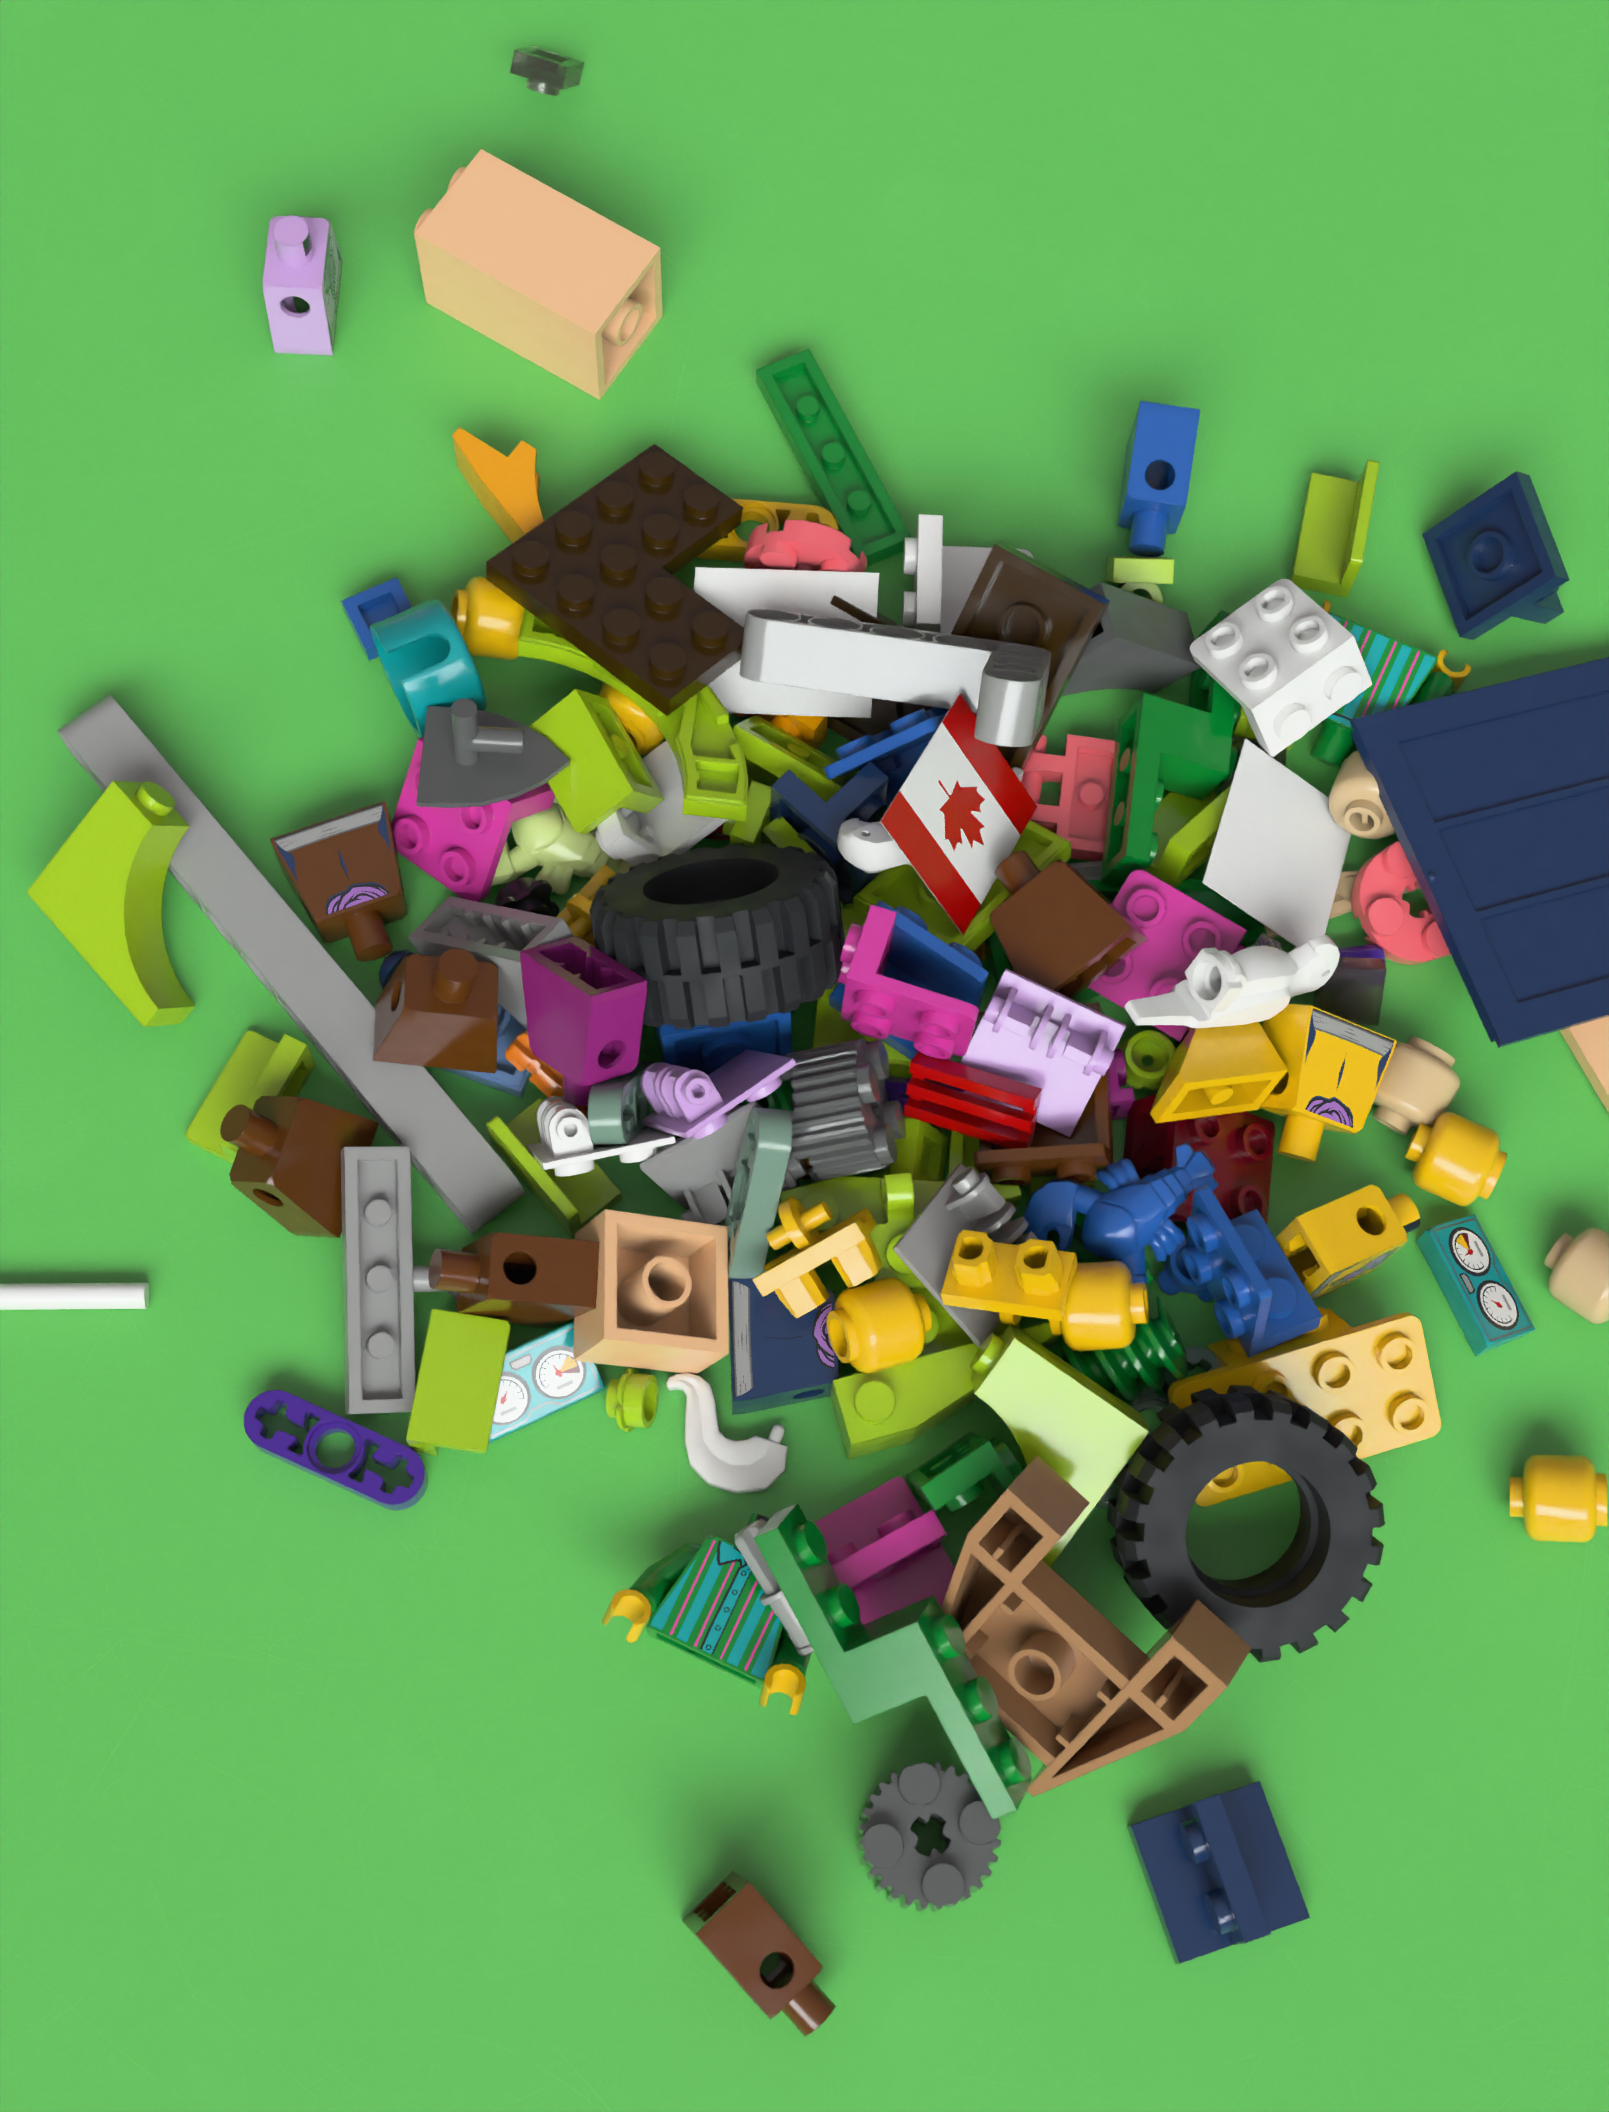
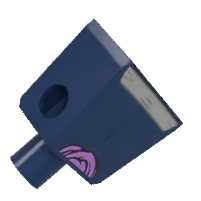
(774, 1354)

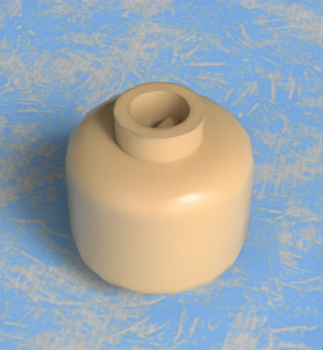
(1357, 796)
(1415, 1086)
(1581, 1273)

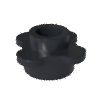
(528, 896)

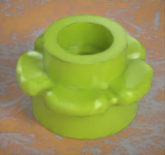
(1146, 1044)
(632, 1400)

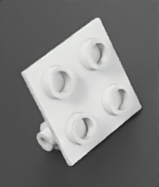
(568, 1143)

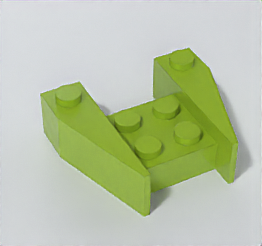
(914, 1397)

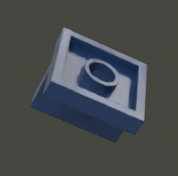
(1498, 559)
(820, 821)
(1218, 1872)

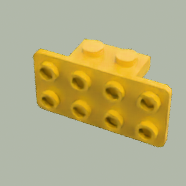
(1361, 1379)

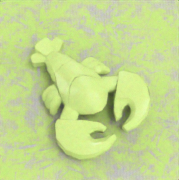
(553, 844)

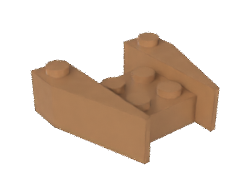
(1056, 1664)

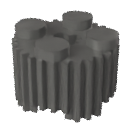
(843, 1109)
(889, 1845)

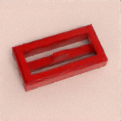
(971, 1111)

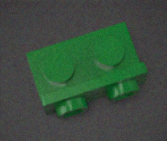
(956, 1472)

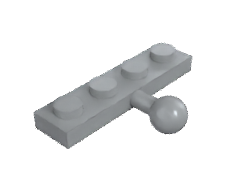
(379, 1280)

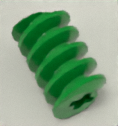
(1153, 1347)

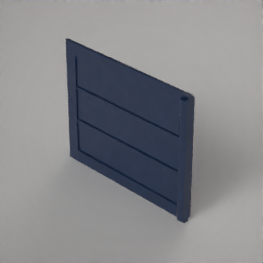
(1509, 838)

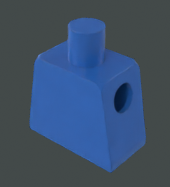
(1156, 475)

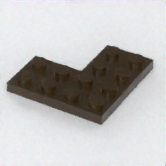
(608, 581)
(1011, 603)

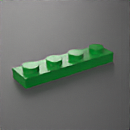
(832, 456)

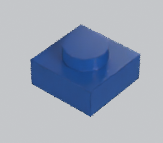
(373, 607)

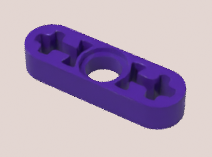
(299, 1414)

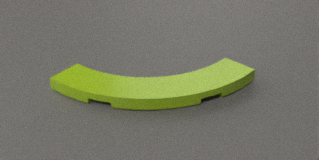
(697, 731)

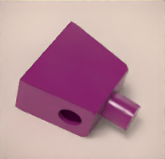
(582, 1013)

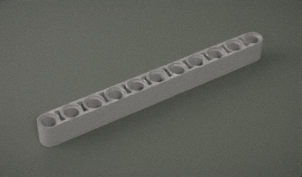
(303, 976)

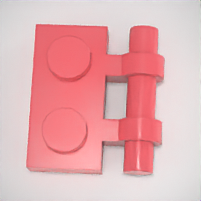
(1083, 792)

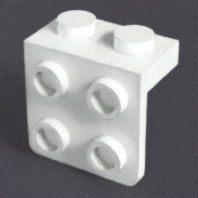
(940, 577)
(1283, 663)
(664, 829)

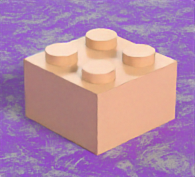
(656, 1294)

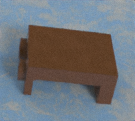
(1052, 1152)

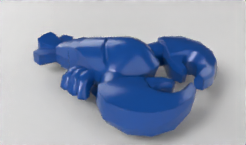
(1128, 1214)

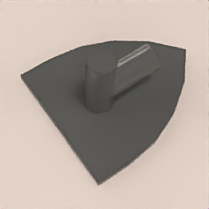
(481, 758)

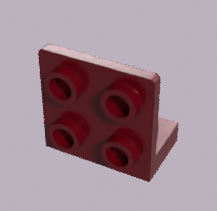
(1235, 1143)

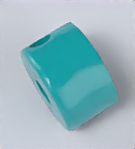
(426, 661)

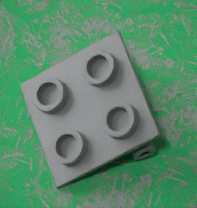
(704, 1169)
(926, 1247)

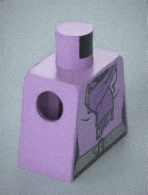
(306, 264)

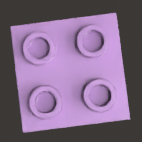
(1045, 1044)
(697, 1103)

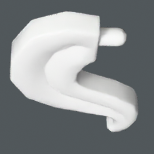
(723, 1462)

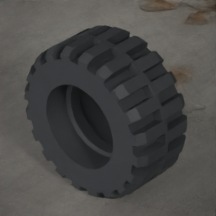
(724, 932)
(1332, 1535)

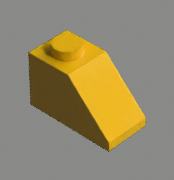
(1218, 1073)

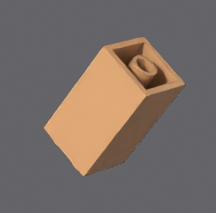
(539, 273)

